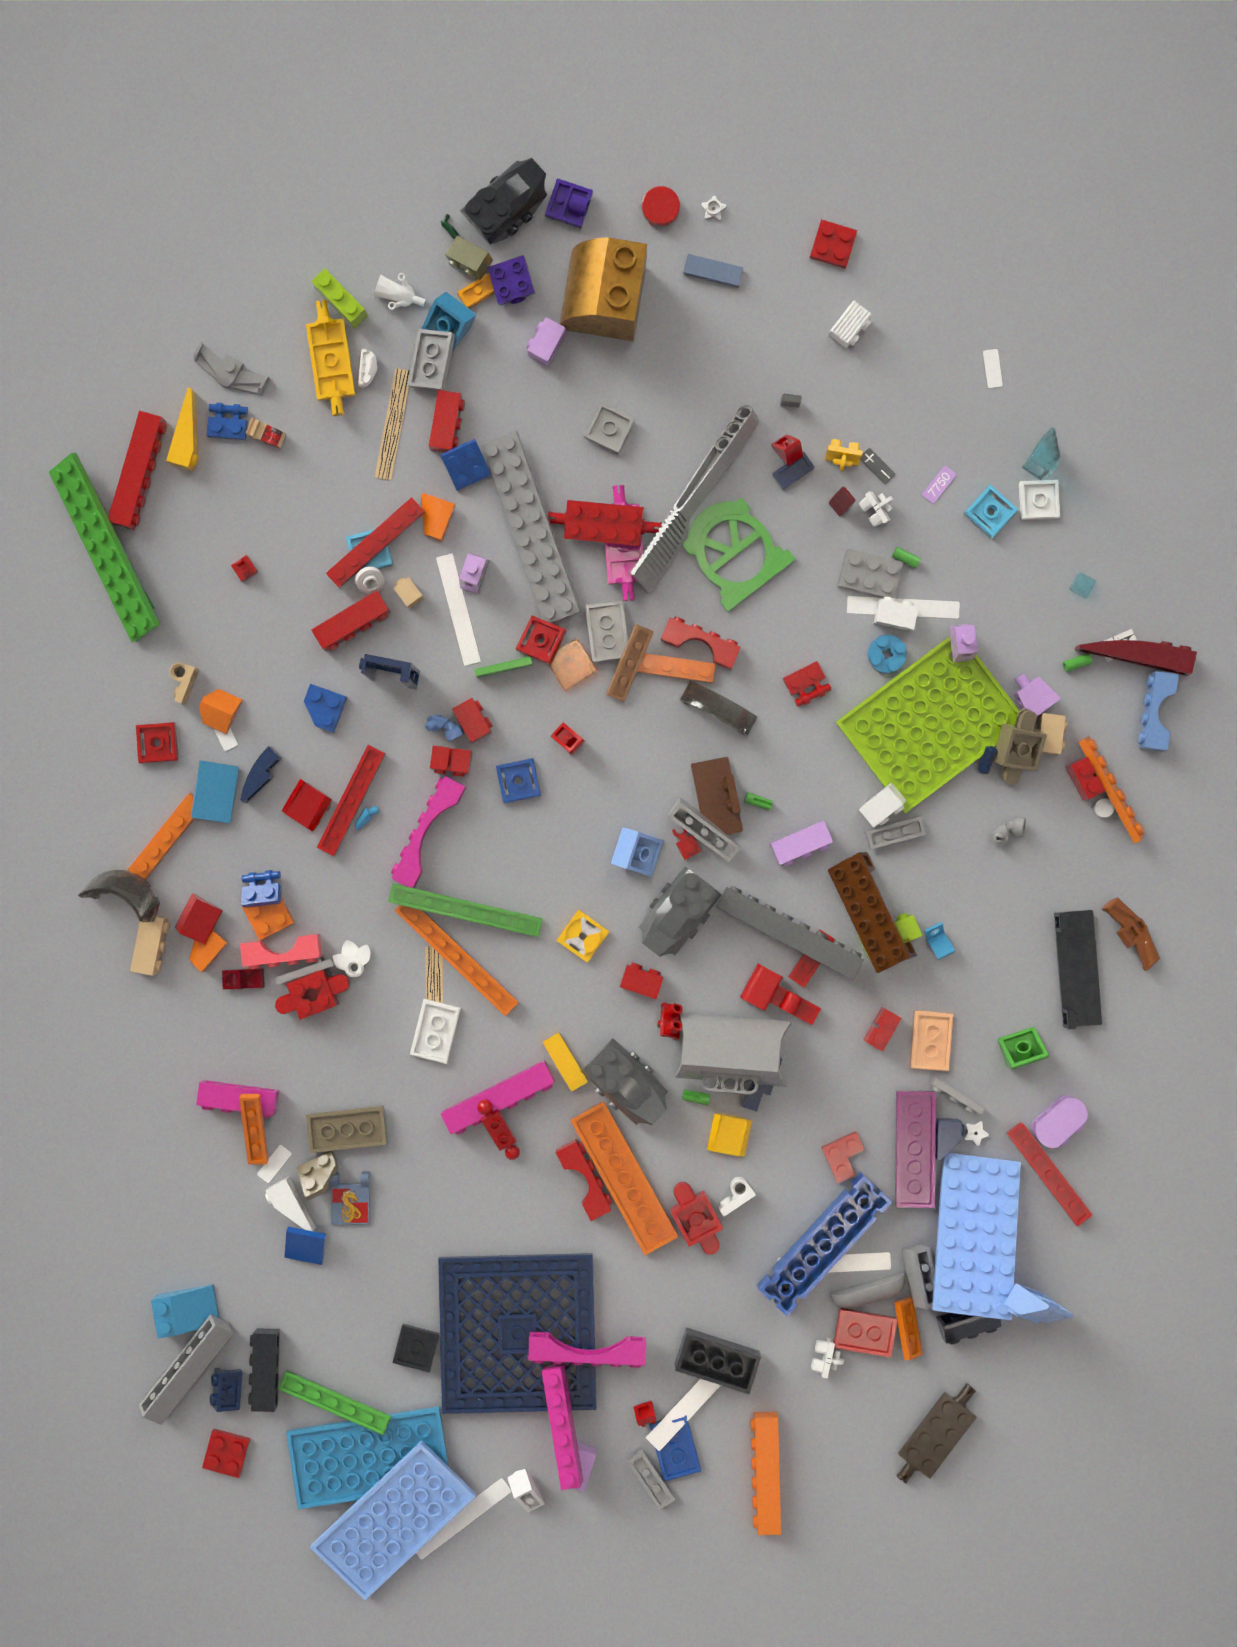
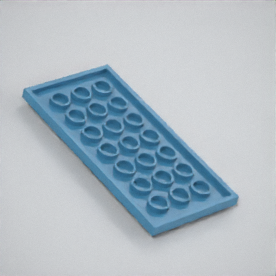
(346, 1460)

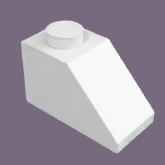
(525, 1490)

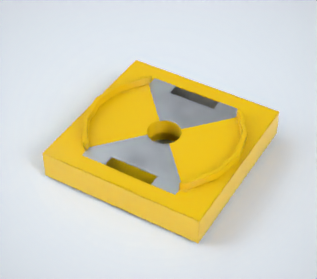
(574, 928)

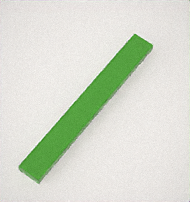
(465, 910)

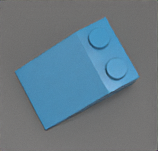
(183, 1310)

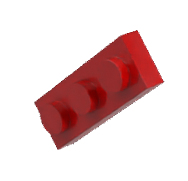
(806, 967)

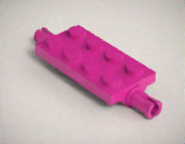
(621, 557)

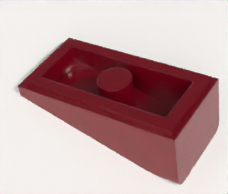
(842, 501)

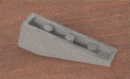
(703, 829)

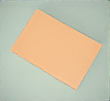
(931, 1040)

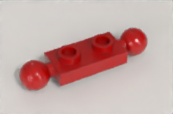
(498, 1129)

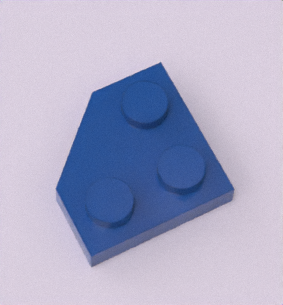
(324, 707)

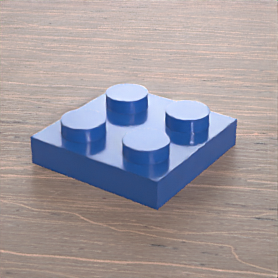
(465, 464)

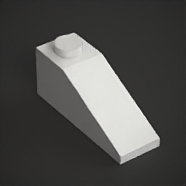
(288, 1202)

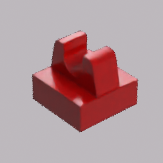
(244, 568)
(645, 1413)

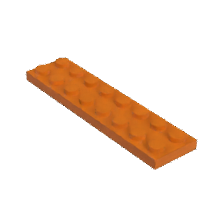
(624, 1178)

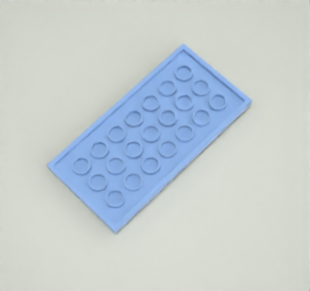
(976, 1236)
(393, 1520)

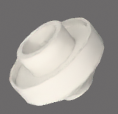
(369, 580)

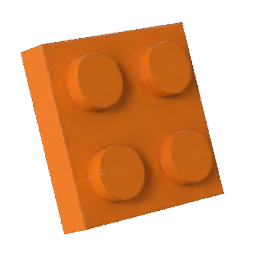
(268, 919)

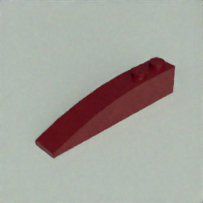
(1144, 653)

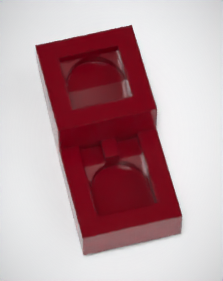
(243, 978)

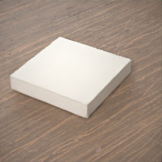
(1039, 500)

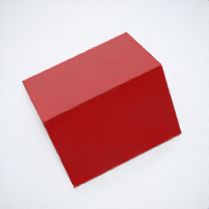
(198, 919)

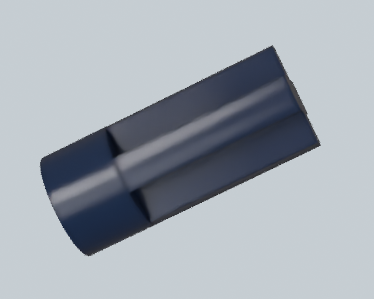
(987, 760)

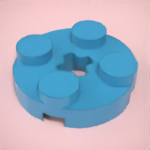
(897, 649)

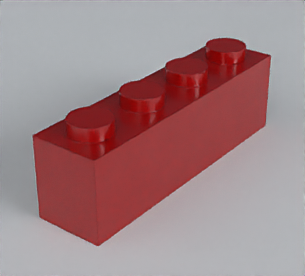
(351, 621)

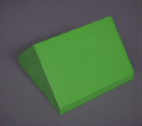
(1022, 1048)

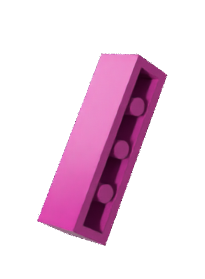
(226, 1097)

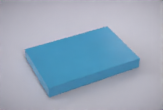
(214, 791)

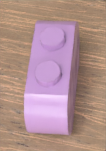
(1059, 1121)

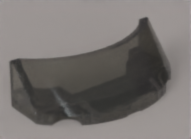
(719, 707)
(129, 887)

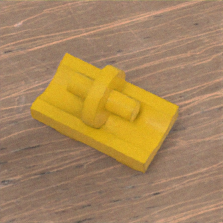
(843, 456)

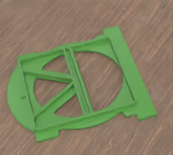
(697, 539)

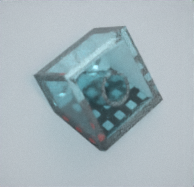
(1044, 456)

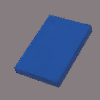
(679, 1454)

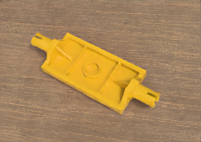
(330, 358)

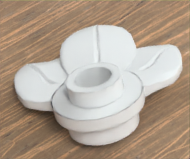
(352, 955)

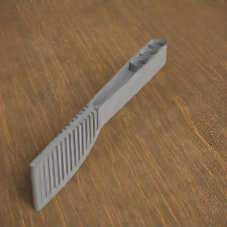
(672, 534)

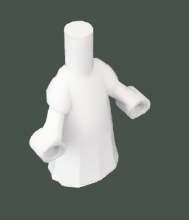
(391, 290)

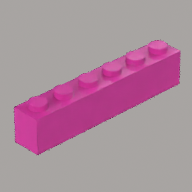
(500, 1095)
(562, 1426)

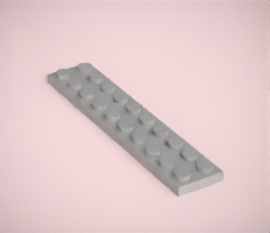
(531, 528)

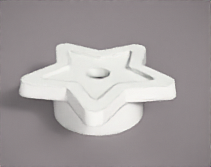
(713, 213)
(970, 1132)

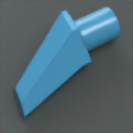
(365, 816)

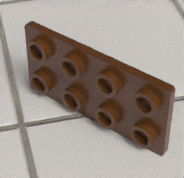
(717, 794)

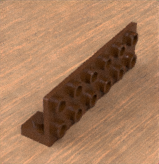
(870, 912)

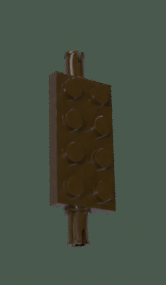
(937, 1434)

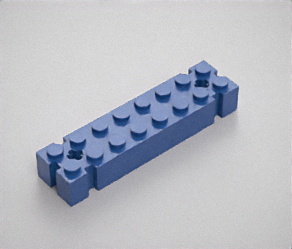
(824, 1244)

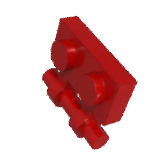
(804, 678)

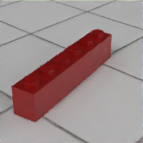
(137, 470)

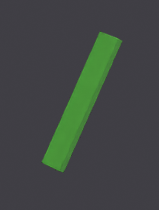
(334, 1402)

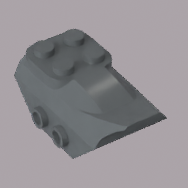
(678, 913)
(627, 1083)

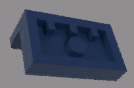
(226, 1390)

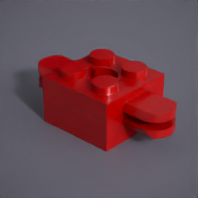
(312, 994)
(696, 1218)

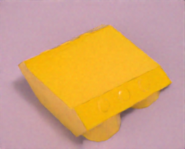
(729, 1134)

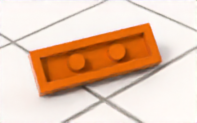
(908, 1328)

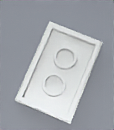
(435, 1031)

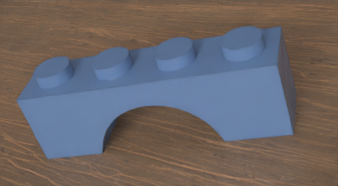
(1153, 733)

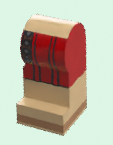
(265, 433)

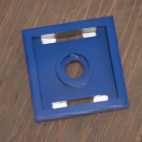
(518, 769)

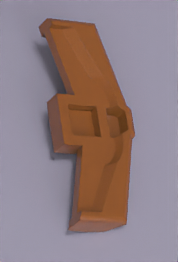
(1133, 931)

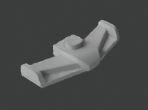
(229, 371)

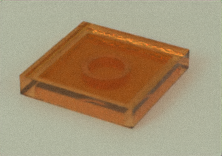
(572, 664)

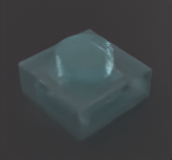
(1082, 585)

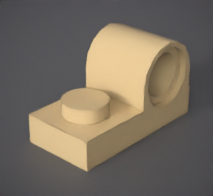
(187, 681)

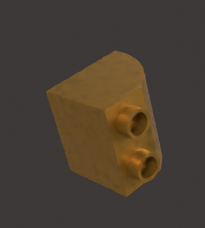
(604, 288)

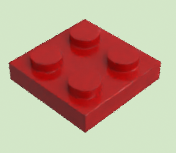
(833, 244)
(226, 1453)

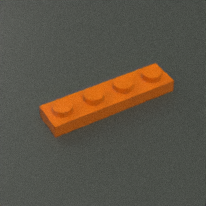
(677, 668)
(254, 1128)

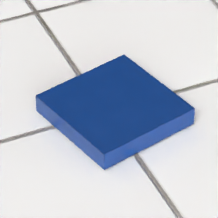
(305, 1245)

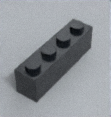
(264, 1370)

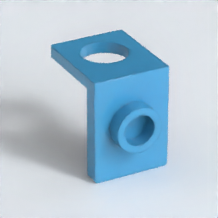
(939, 941)

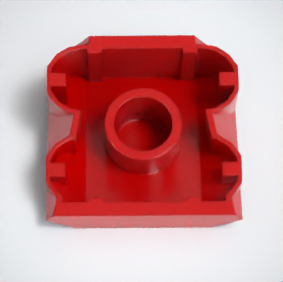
(306, 805)

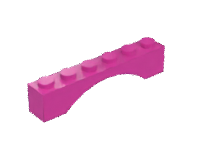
(410, 869)
(546, 1347)

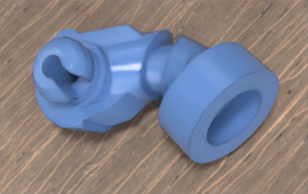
(437, 722)

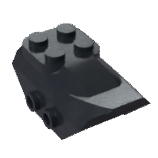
(507, 201)

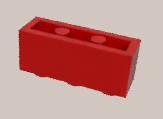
(446, 421)

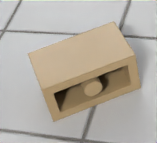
(1054, 727)

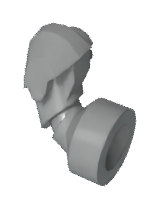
(1001, 834)

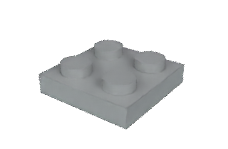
(609, 428)

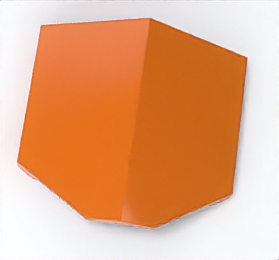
(219, 710)

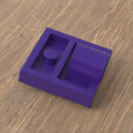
(569, 203)
(511, 281)

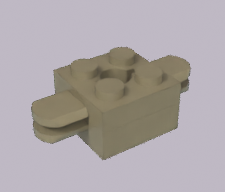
(1027, 750)

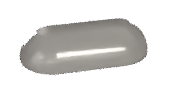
(869, 1292)

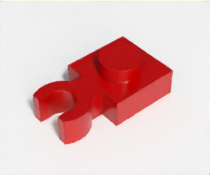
(687, 845)

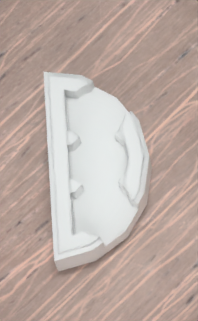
(367, 369)

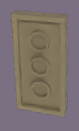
(346, 1129)

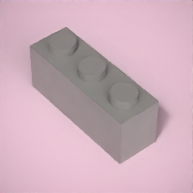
(920, 1274)

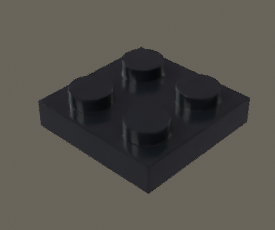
(416, 1348)

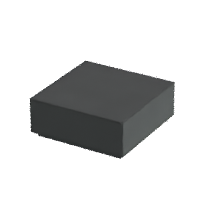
(791, 400)

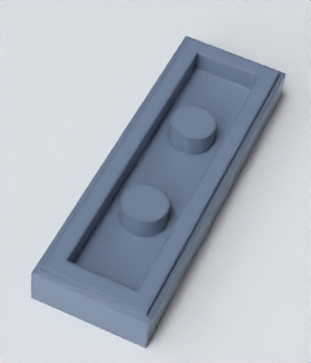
(713, 270)

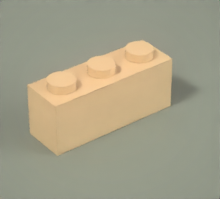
(150, 946)

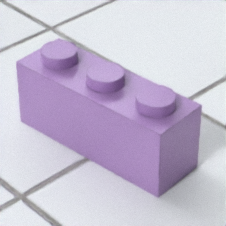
(801, 843)

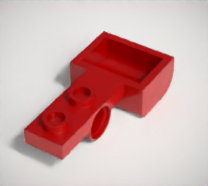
(765, 989)

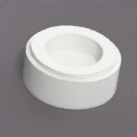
(1103, 808)

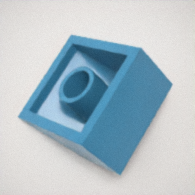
(449, 316)

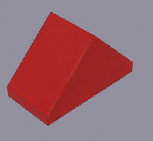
(788, 449)
(567, 739)

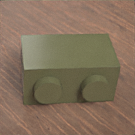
(468, 257)

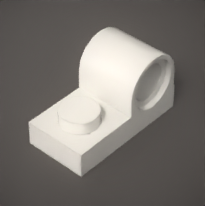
(739, 1198)

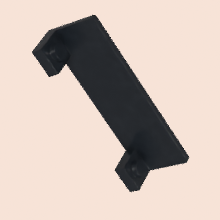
(1078, 968)

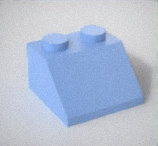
(637, 851)

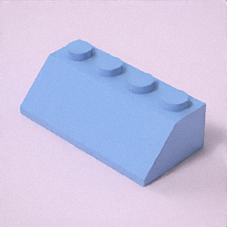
(1035, 1305)

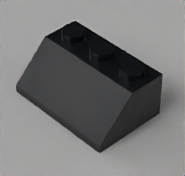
(960, 1326)

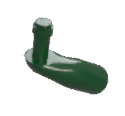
(449, 228)

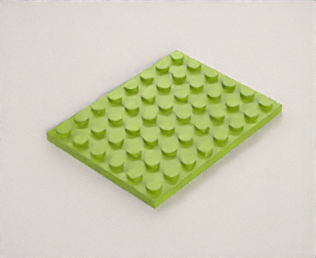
(929, 723)

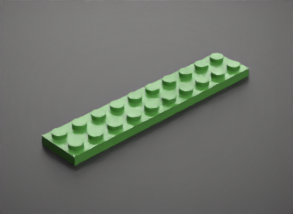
(104, 547)

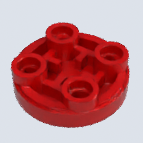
(660, 206)

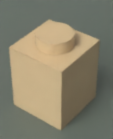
(408, 592)

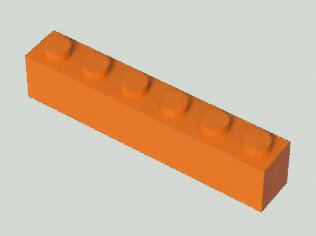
(766, 1473)

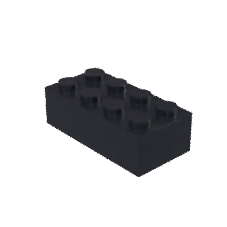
(717, 1360)

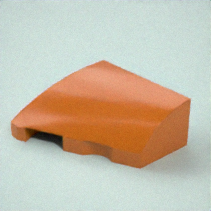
(436, 516)
(204, 954)

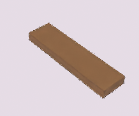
(629, 662)

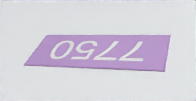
(939, 484)

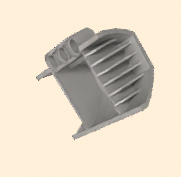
(733, 1050)

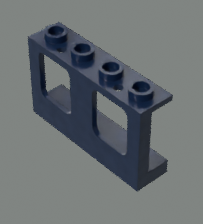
(409, 673)

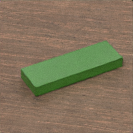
(503, 667)

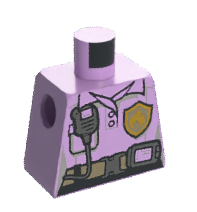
(473, 573)

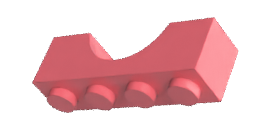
(257, 953)

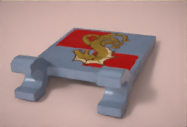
(350, 1201)

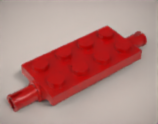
(604, 522)

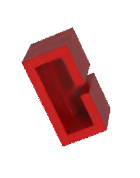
(471, 720)
(450, 760)
(1083, 779)
(641, 981)
(887, 1025)

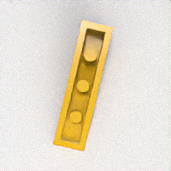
(184, 445)

